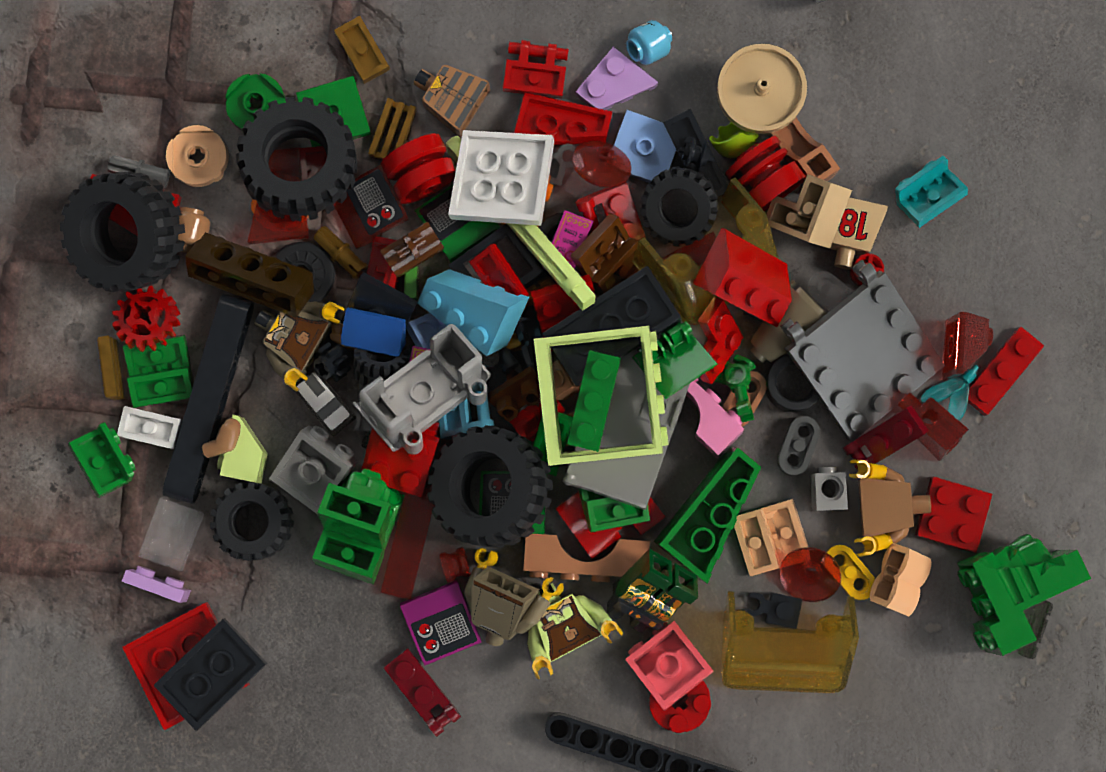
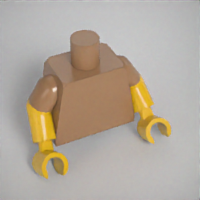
(885, 506)

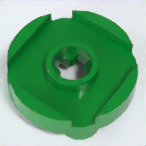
(250, 87)

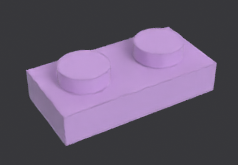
(168, 588)

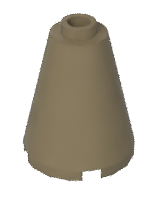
(770, 341)

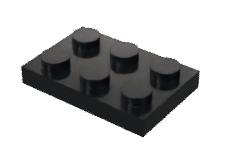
(210, 674)

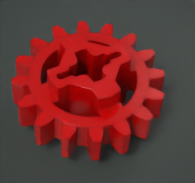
(155, 306)

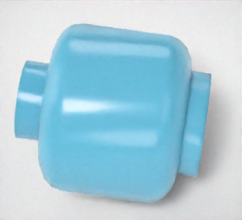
(649, 42)

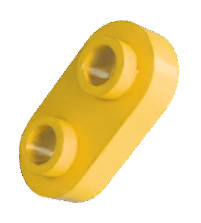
(851, 570)

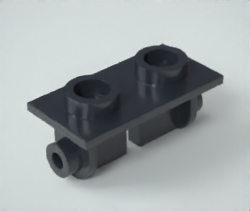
(527, 331)

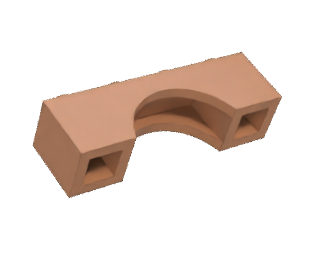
(807, 152)
(546, 555)

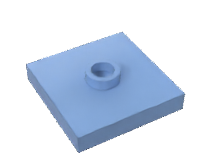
(645, 145)

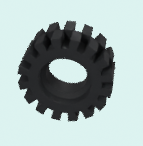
(371, 365)

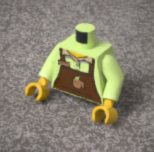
(565, 627)

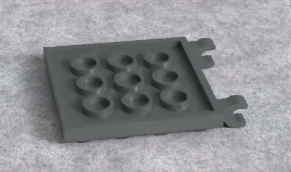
(863, 353)

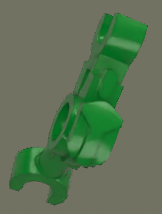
(738, 378)

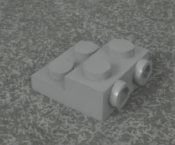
(311, 465)

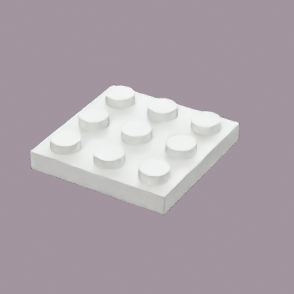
(501, 177)

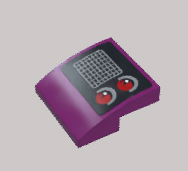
(440, 622)

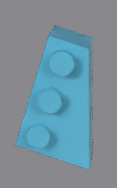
(478, 310)

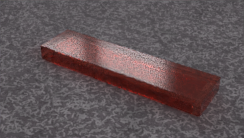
(408, 545)

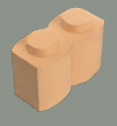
(900, 579)

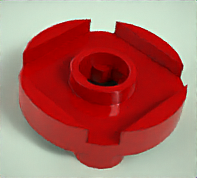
(684, 719)

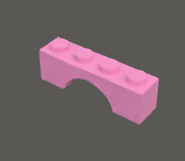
(716, 426)

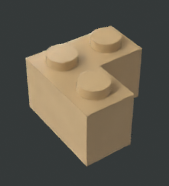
(815, 213)

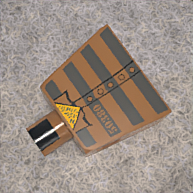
(452, 96)

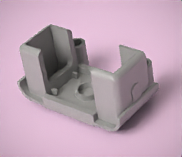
(424, 390)

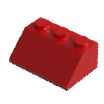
(746, 277)

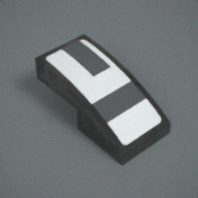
(324, 403)

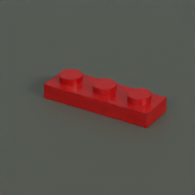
(1003, 370)

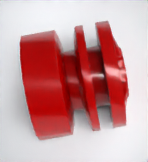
(765, 173)

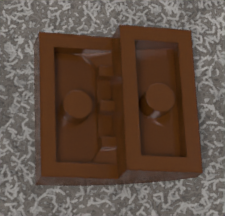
(607, 255)

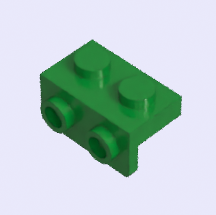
(102, 460)

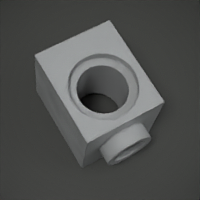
(819, 500)

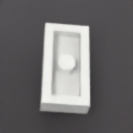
(149, 427)

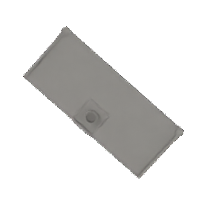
(628, 423)

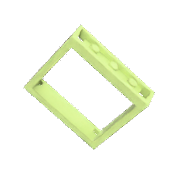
(549, 403)

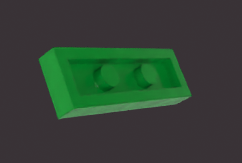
(594, 400)

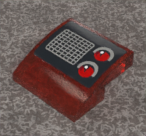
(370, 208)

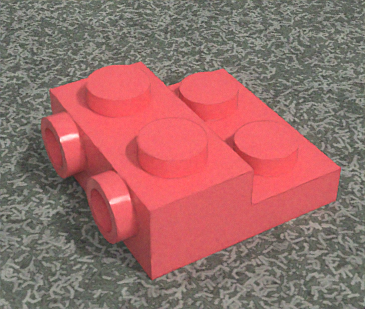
(668, 664)

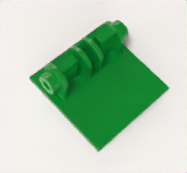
(680, 359)

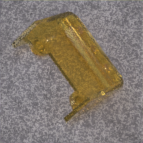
(680, 270)
(788, 657)

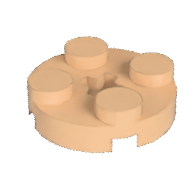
(185, 144)

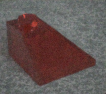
(964, 342)

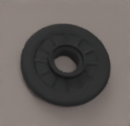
(316, 260)

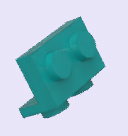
(929, 192)

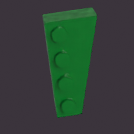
(706, 518)

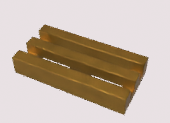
(400, 107)
(110, 368)

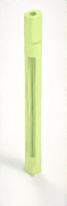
(544, 251)

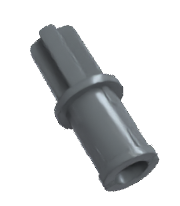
(119, 164)

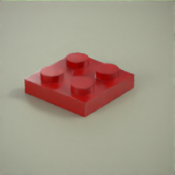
(399, 468)
(955, 515)

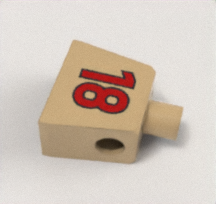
(857, 231)

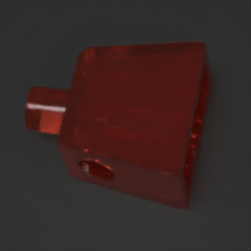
(945, 429)

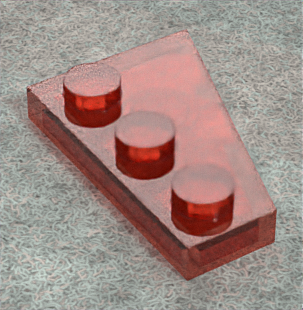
(267, 227)

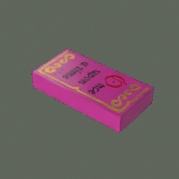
(570, 234)

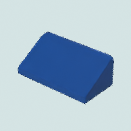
(373, 332)

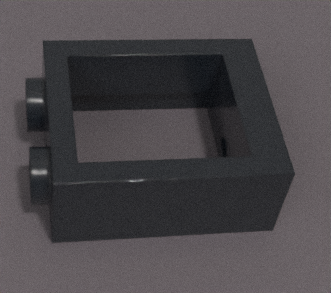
(505, 231)

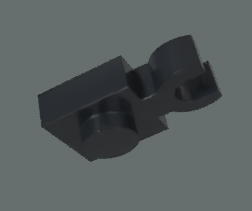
(779, 610)

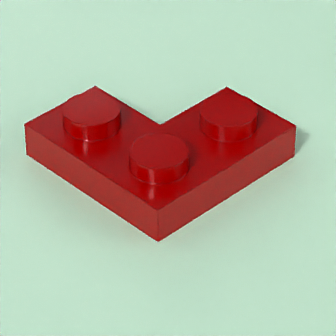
(722, 336)

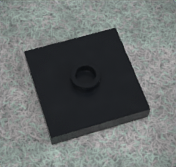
(381, 298)

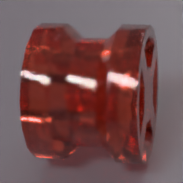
(455, 564)

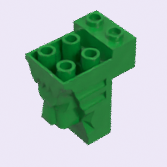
(357, 525)
(1013, 581)

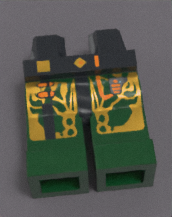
(652, 594)

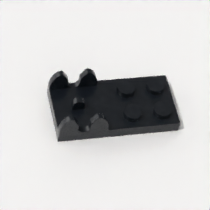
(627, 305)

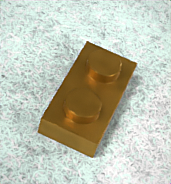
(362, 49)

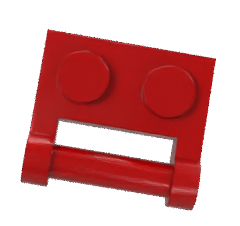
(613, 201)

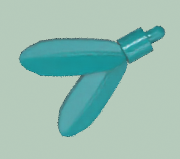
(956, 388)

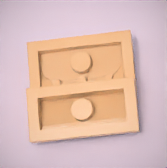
(769, 536)

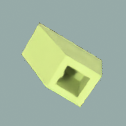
(247, 459)

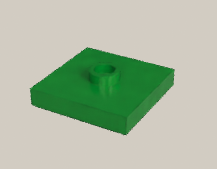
(343, 98)

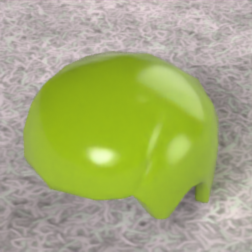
(732, 141)

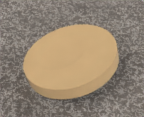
(761, 88)

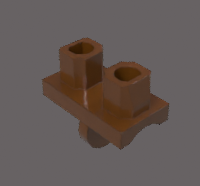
(412, 249)
(515, 393)

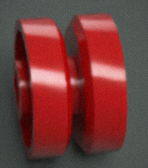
(419, 168)

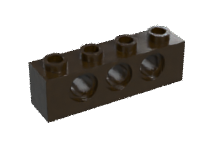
(250, 274)

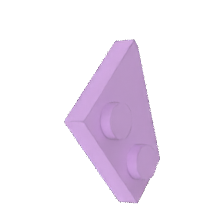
(614, 82)

